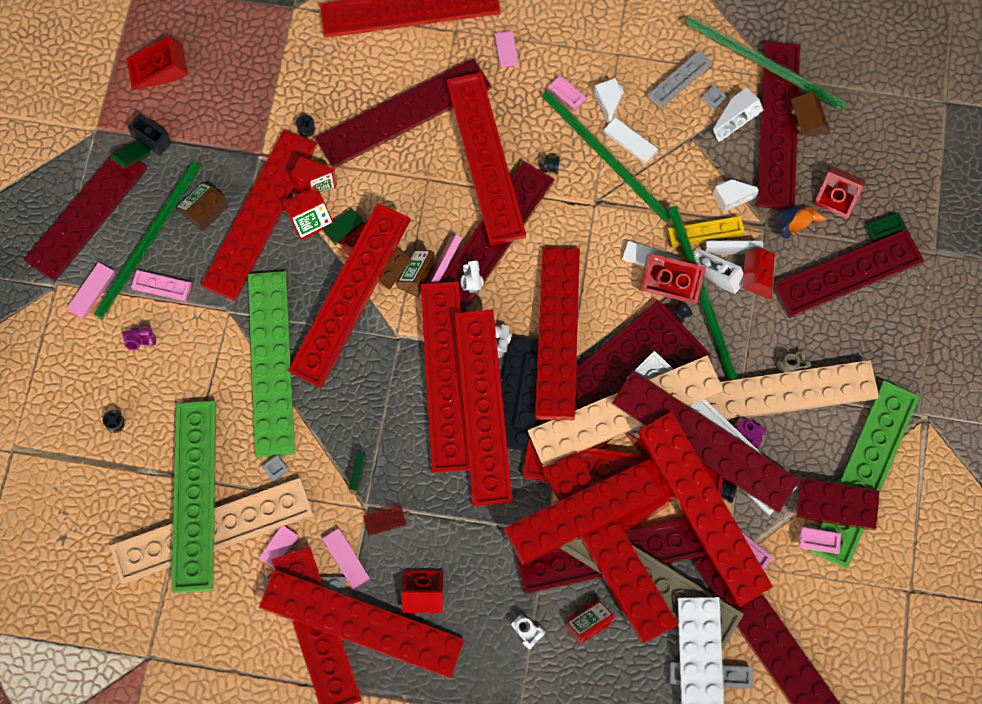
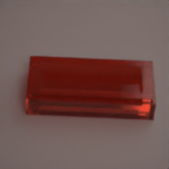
(385, 521)

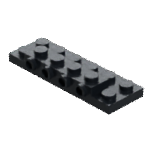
(519, 391)

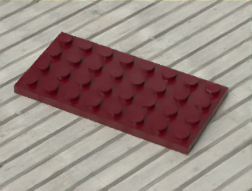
(613, 363)

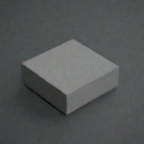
(714, 97)
(275, 468)

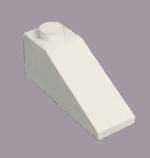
(719, 271)

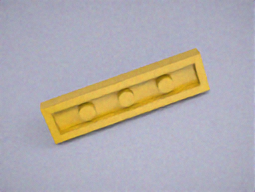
(709, 231)

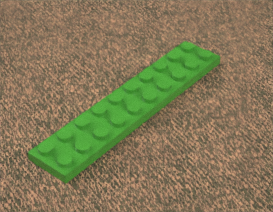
(271, 364)
(872, 458)
(194, 498)

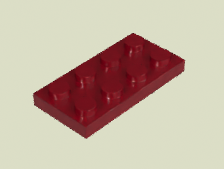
(837, 504)

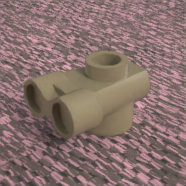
(794, 362)

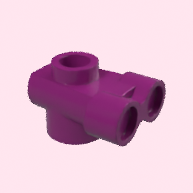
(137, 337)
(750, 431)

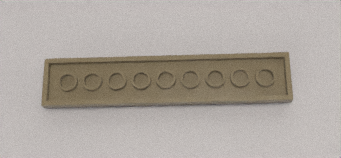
(669, 584)

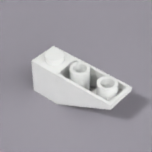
(737, 113)

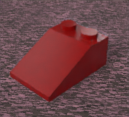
(157, 64)
(672, 278)

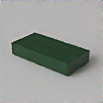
(130, 154)
(343, 226)
(885, 227)
(357, 473)

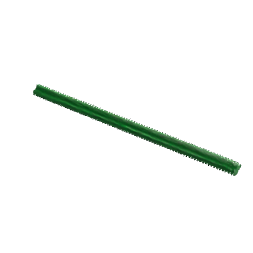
(799, 81)
(575, 124)
(148, 237)
(703, 296)

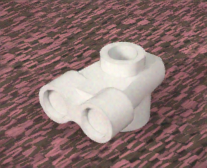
(471, 279)
(503, 338)
(530, 634)

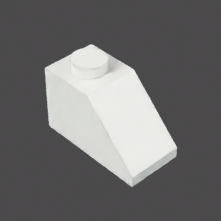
(609, 98)
(733, 193)

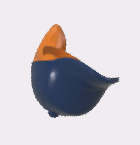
(797, 219)

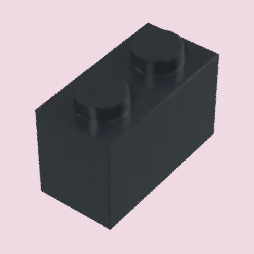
(149, 134)

